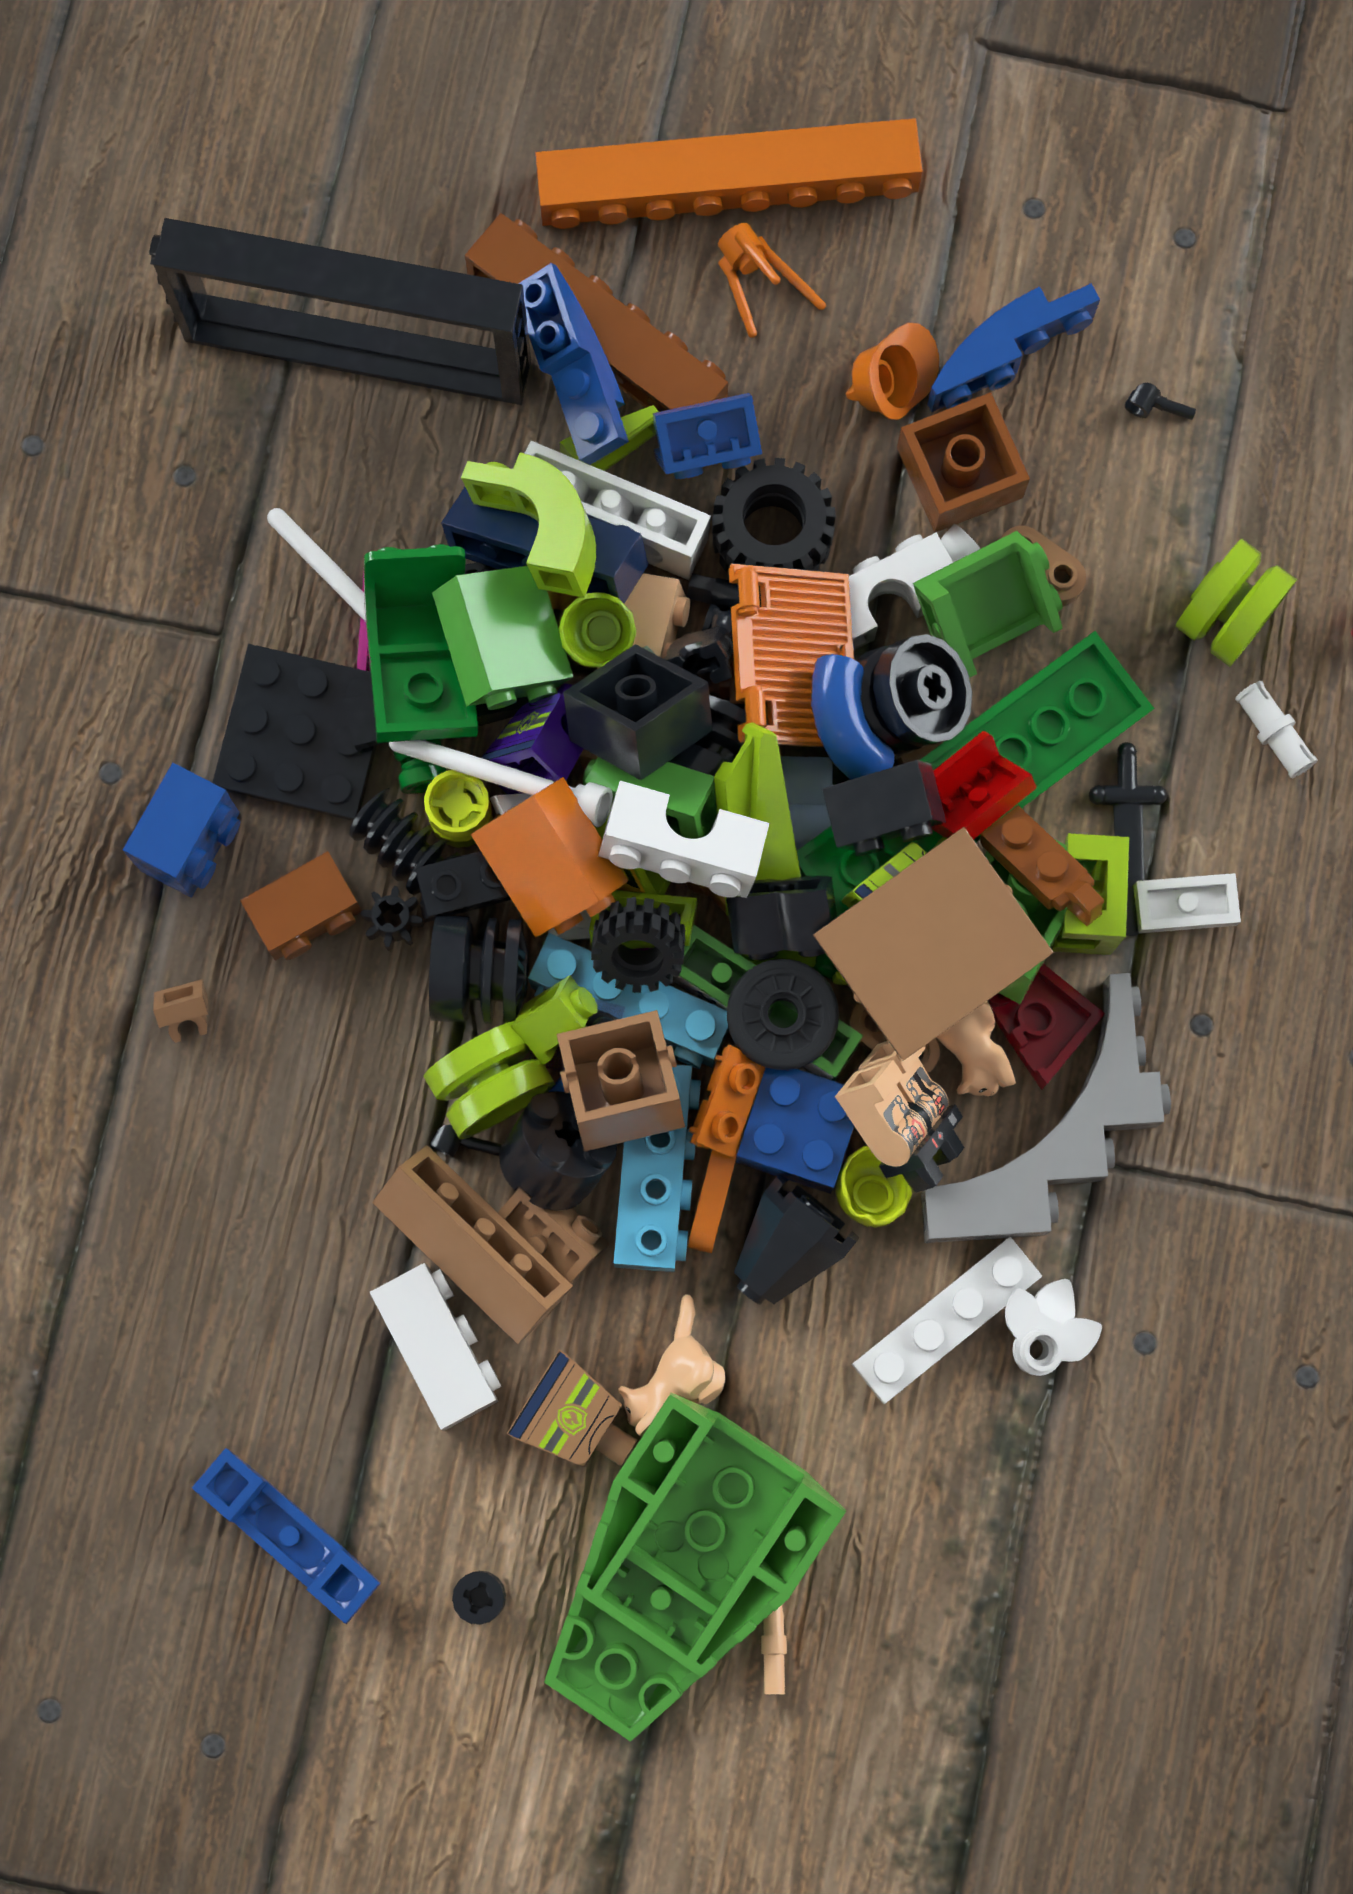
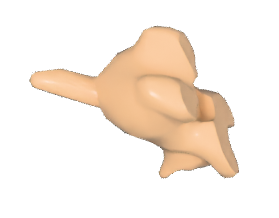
(982, 1060)
(682, 1370)

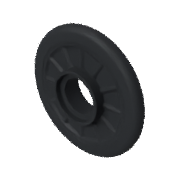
(777, 1046)

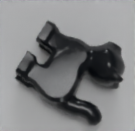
(707, 649)

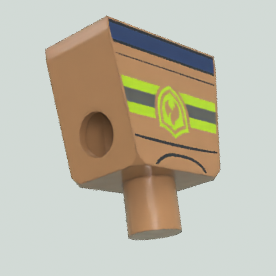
(572, 1416)

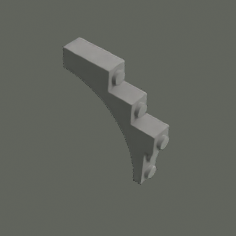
(1113, 1098)

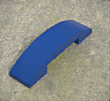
(287, 1534)

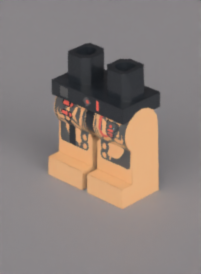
(902, 1116)

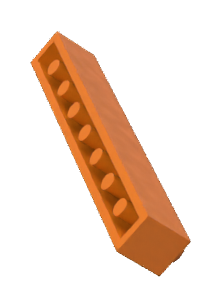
(729, 173)

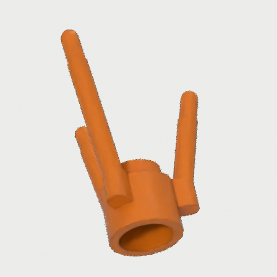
(747, 253)

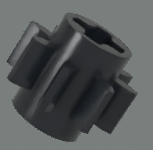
(397, 906)

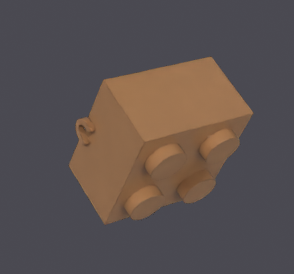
(621, 1080)

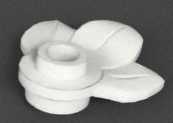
(1052, 1322)

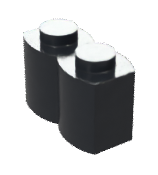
(781, 916)

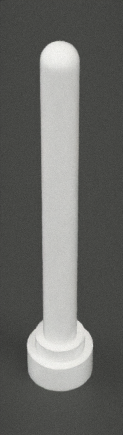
(318, 559)
(592, 798)

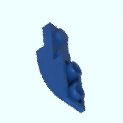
(994, 348)
(576, 361)

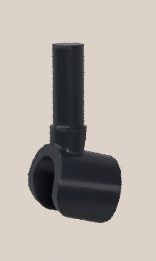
(1148, 396)
(448, 1143)

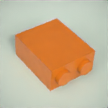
(550, 860)

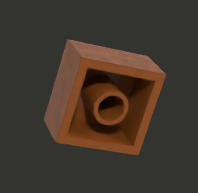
(962, 462)

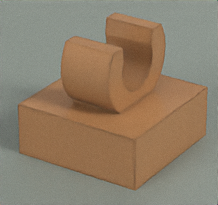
(182, 1004)

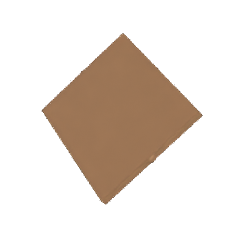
(933, 943)

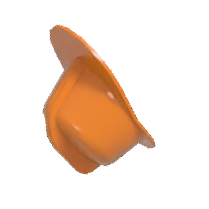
(896, 372)

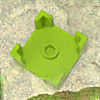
(1111, 884)

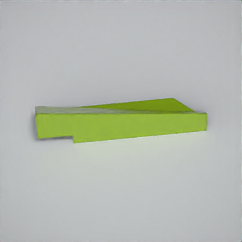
(757, 789)

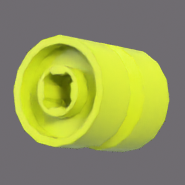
(457, 807)

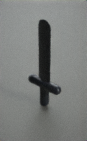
(1128, 818)

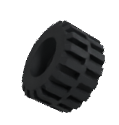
(781, 488)

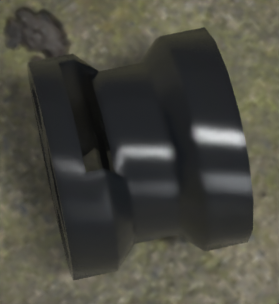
(485, 1593)

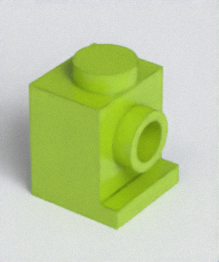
(552, 1012)

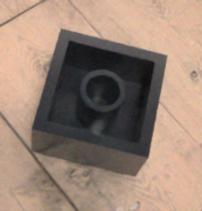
(638, 711)

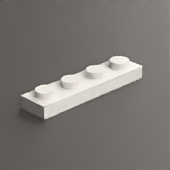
(946, 1320)

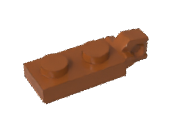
(1042, 865)

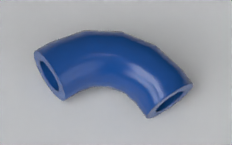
(842, 720)

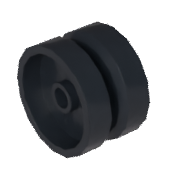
(915, 693)

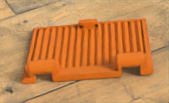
(778, 644)

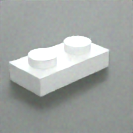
(1187, 903)

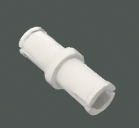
(1276, 729)

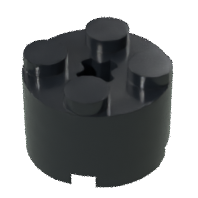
(548, 1157)

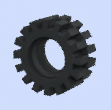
(640, 924)

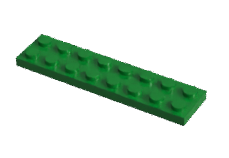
(1040, 726)

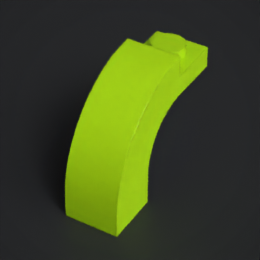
(565, 542)

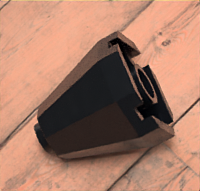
(789, 1243)

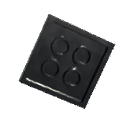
(292, 735)

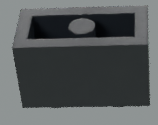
(884, 807)

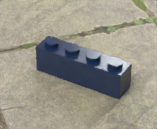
(506, 538)

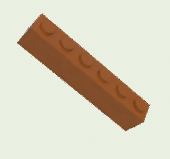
(644, 361)

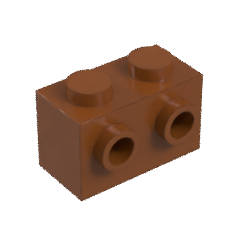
(302, 907)

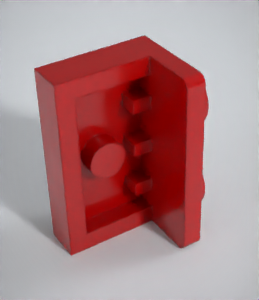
(979, 787)

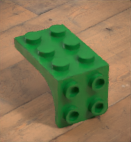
(408, 652)

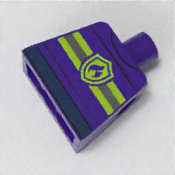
(537, 741)

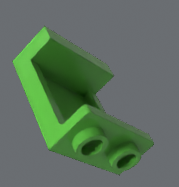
(990, 597)

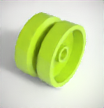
(1235, 602)
(487, 1080)

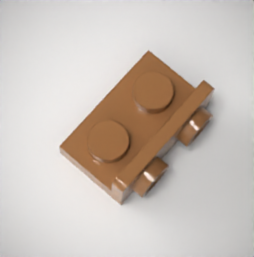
(561, 1236)

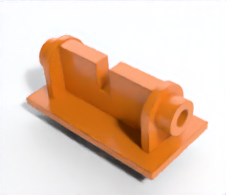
(729, 1104)

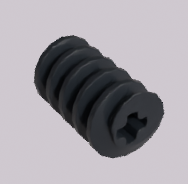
(396, 839)

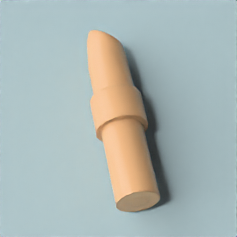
(774, 1647)

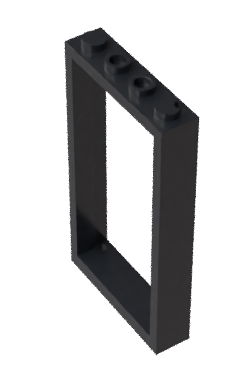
(195, 251)

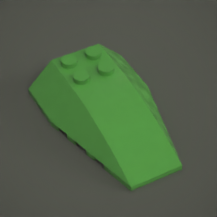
(685, 1563)

